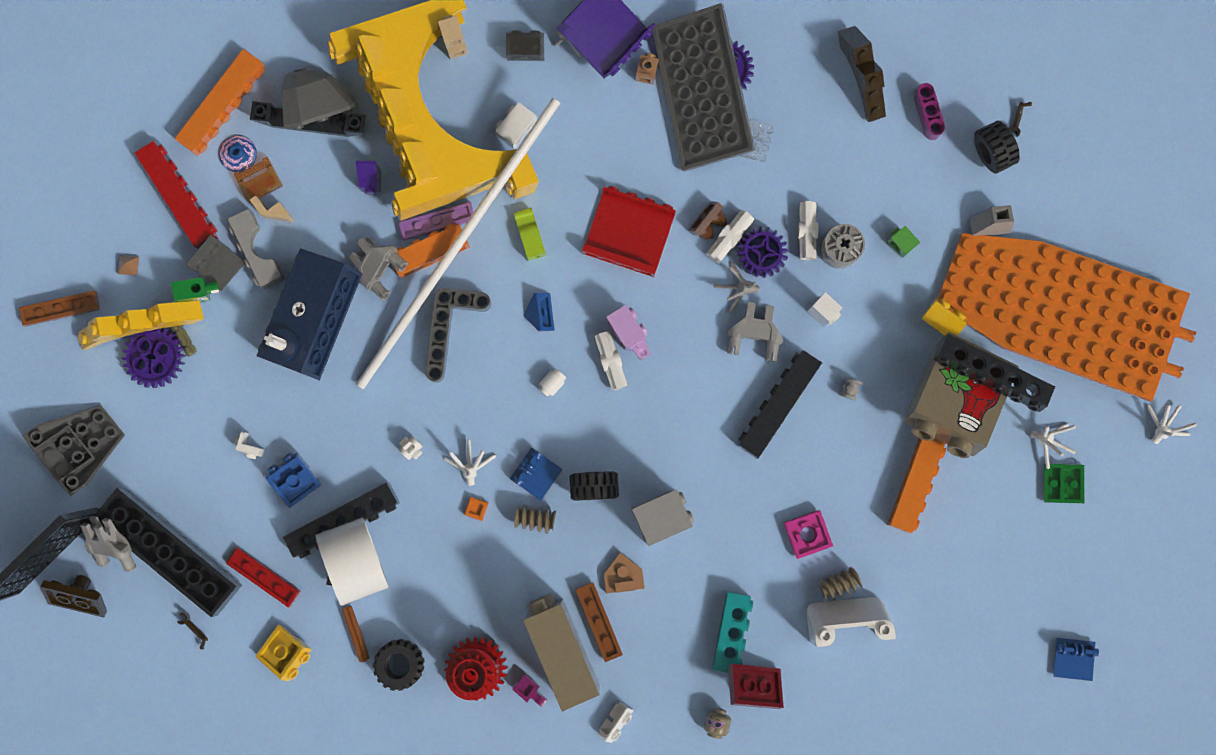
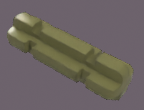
(185, 340)

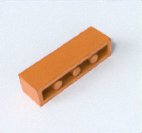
(429, 250)

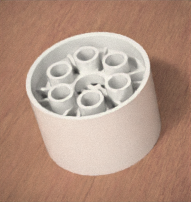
(351, 561)

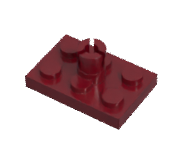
(755, 686)

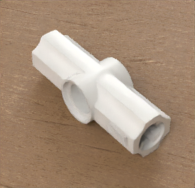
(807, 230)
(730, 236)
(610, 360)

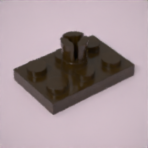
(75, 596)

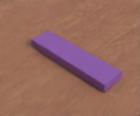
(435, 221)

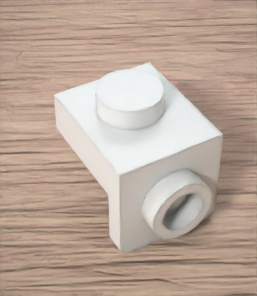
(250, 451)

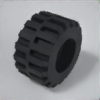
(996, 146)
(594, 485)
(382, 669)

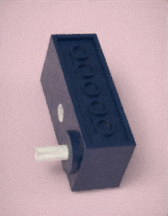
(309, 314)

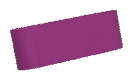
(932, 103)

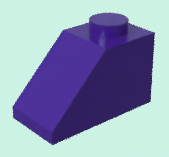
(369, 177)

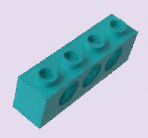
(732, 601)

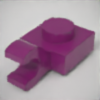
(527, 689)

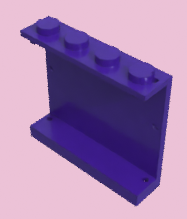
(604, 33)

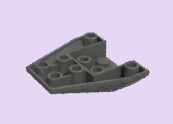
(75, 446)

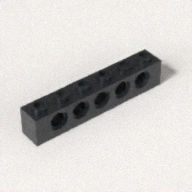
(968, 354)
(385, 493)

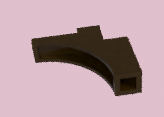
(866, 71)

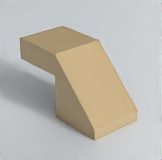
(276, 212)

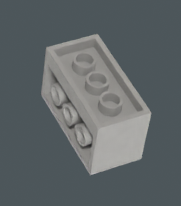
(663, 517)

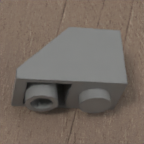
(993, 221)

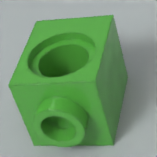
(903, 241)

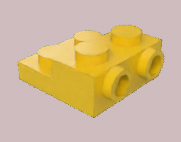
(283, 653)

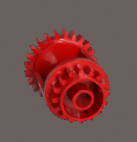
(475, 669)

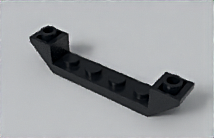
(337, 125)

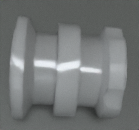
(850, 388)

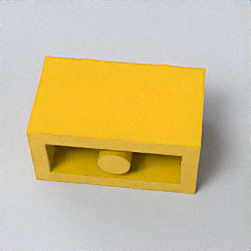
(944, 318)

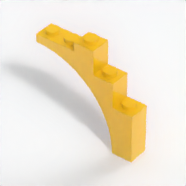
(137, 321)

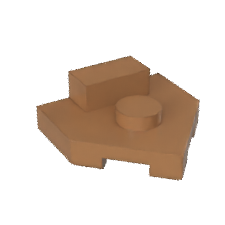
(623, 576)

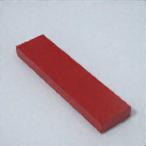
(263, 577)

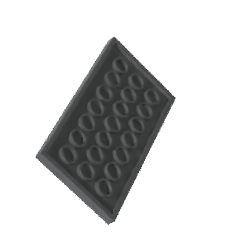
(703, 88)

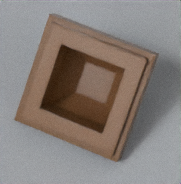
(128, 265)

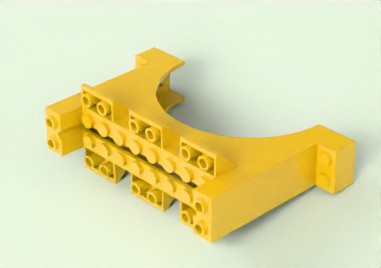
(431, 160)

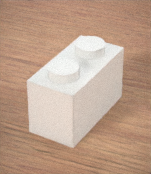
(515, 125)
(825, 310)

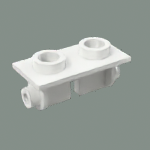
(612, 729)

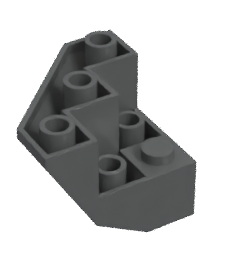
(312, 97)

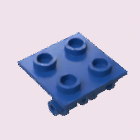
(536, 474)
(1074, 659)

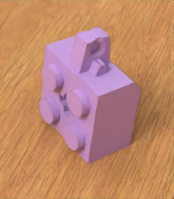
(628, 332)

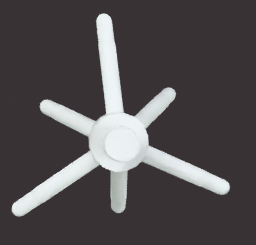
(1163, 429)
(1046, 438)
(469, 470)

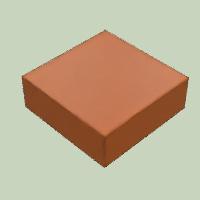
(476, 508)

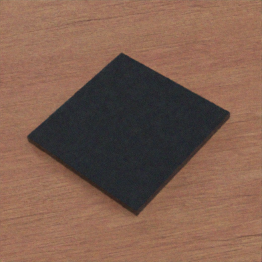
(42, 552)

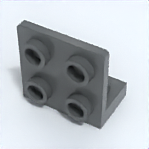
(216, 262)

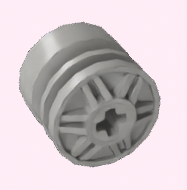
(838, 256)

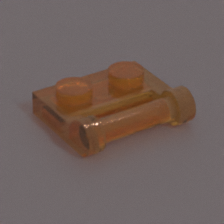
(260, 185)

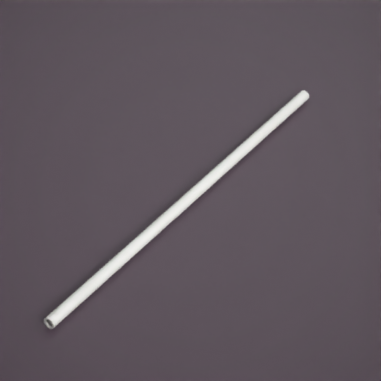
(458, 243)

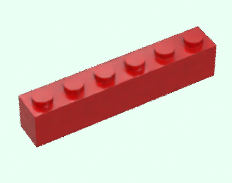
(175, 193)

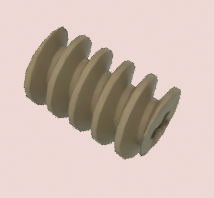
(535, 519)
(839, 583)

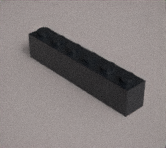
(779, 404)

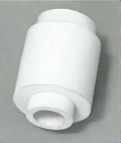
(552, 382)

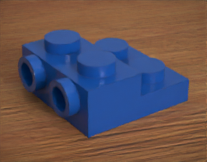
(292, 479)

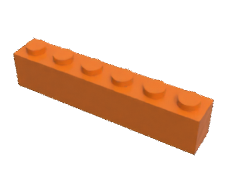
(220, 102)
(916, 485)

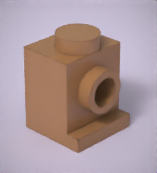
(647, 75)

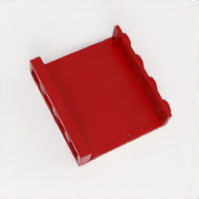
(629, 231)

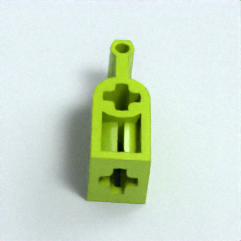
(530, 234)

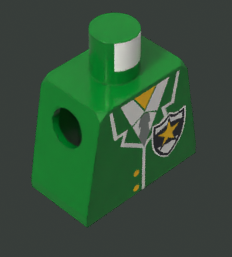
(186, 290)

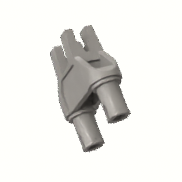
(375, 263)
(757, 330)
(107, 542)

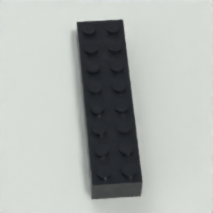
(169, 552)

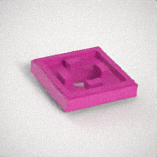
(821, 536)

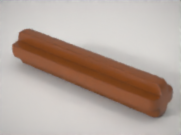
(355, 634)

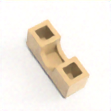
(452, 36)

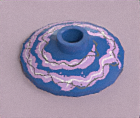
(245, 158)

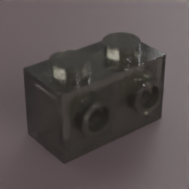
(525, 46)

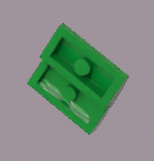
(1064, 484)

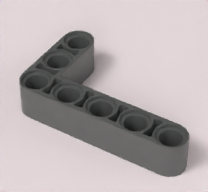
(445, 326)

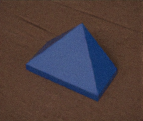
(540, 312)

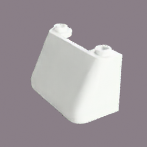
(867, 611)

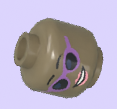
(717, 723)

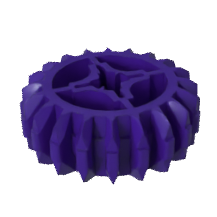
(770, 253)

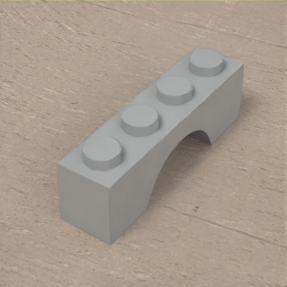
(246, 228)

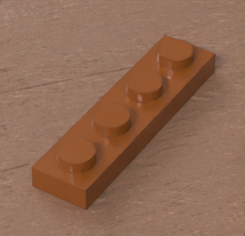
(59, 308)
(599, 622)

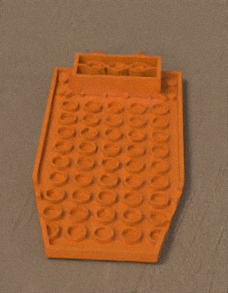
(1068, 311)

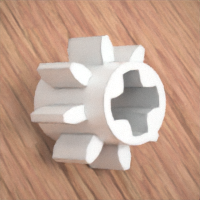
(410, 448)

